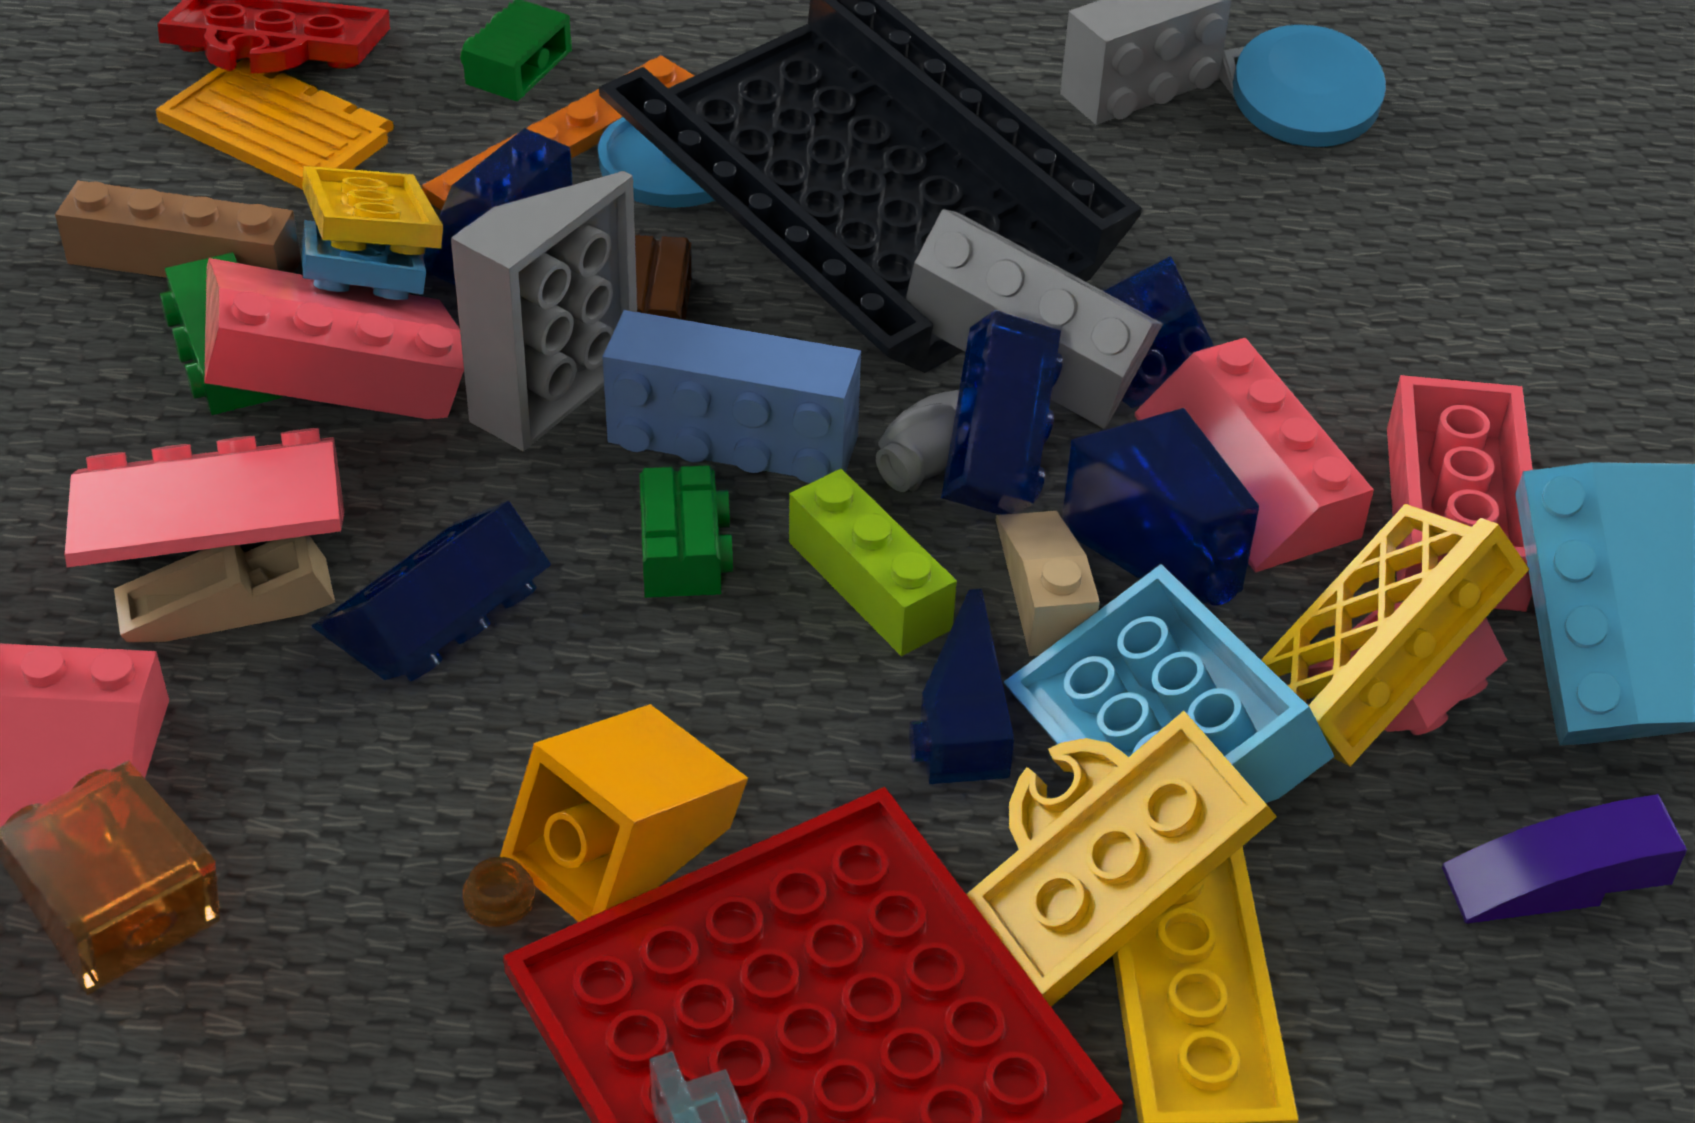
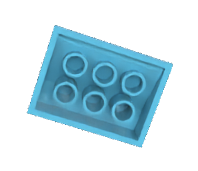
(1614, 595)
(1165, 655)

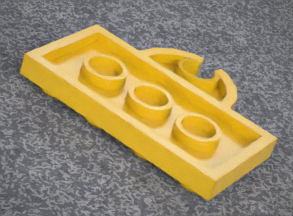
(1112, 848)

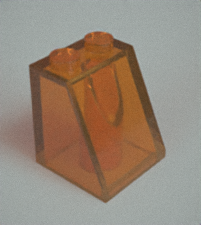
(110, 874)

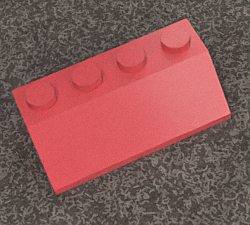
(1276, 449)

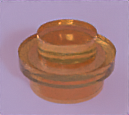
(498, 892)

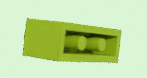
(872, 561)

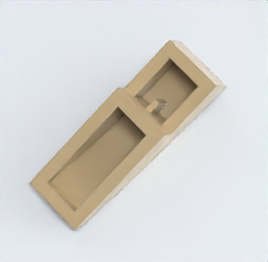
(225, 591)

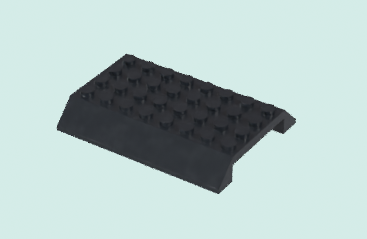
(854, 144)

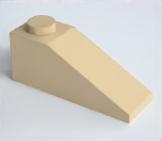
(1047, 576)

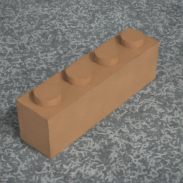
(157, 230)

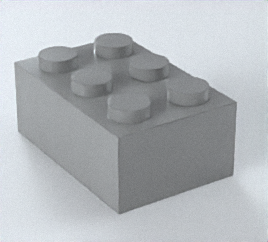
(1140, 53)

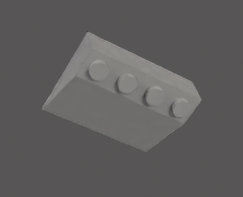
(541, 302)

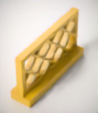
(1405, 644)

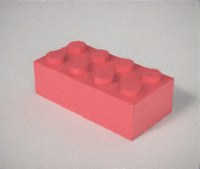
(1460, 456)

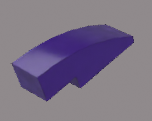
(1568, 861)

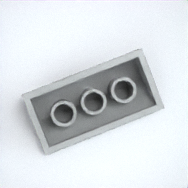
(973, 271)

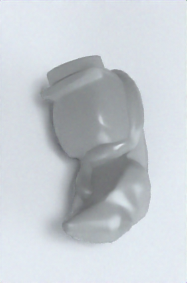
(917, 442)

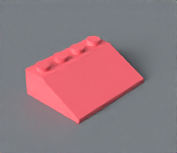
(330, 347)
(203, 499)
(73, 716)

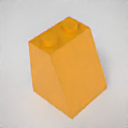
(618, 809)

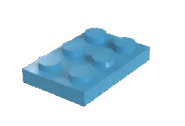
(377, 267)

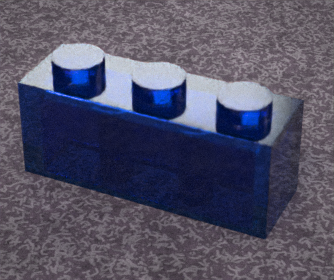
(1003, 414)

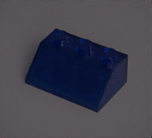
(438, 594)

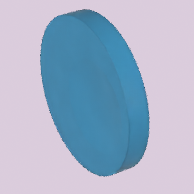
(1309, 85)
(655, 176)

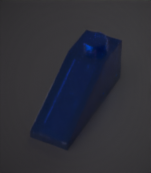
(964, 707)

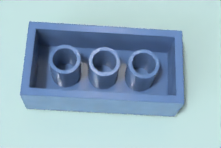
(731, 396)

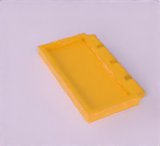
(275, 122)

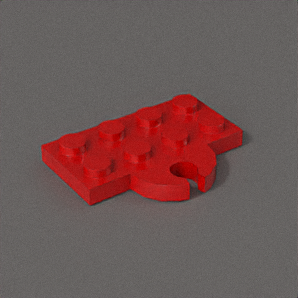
(274, 32)

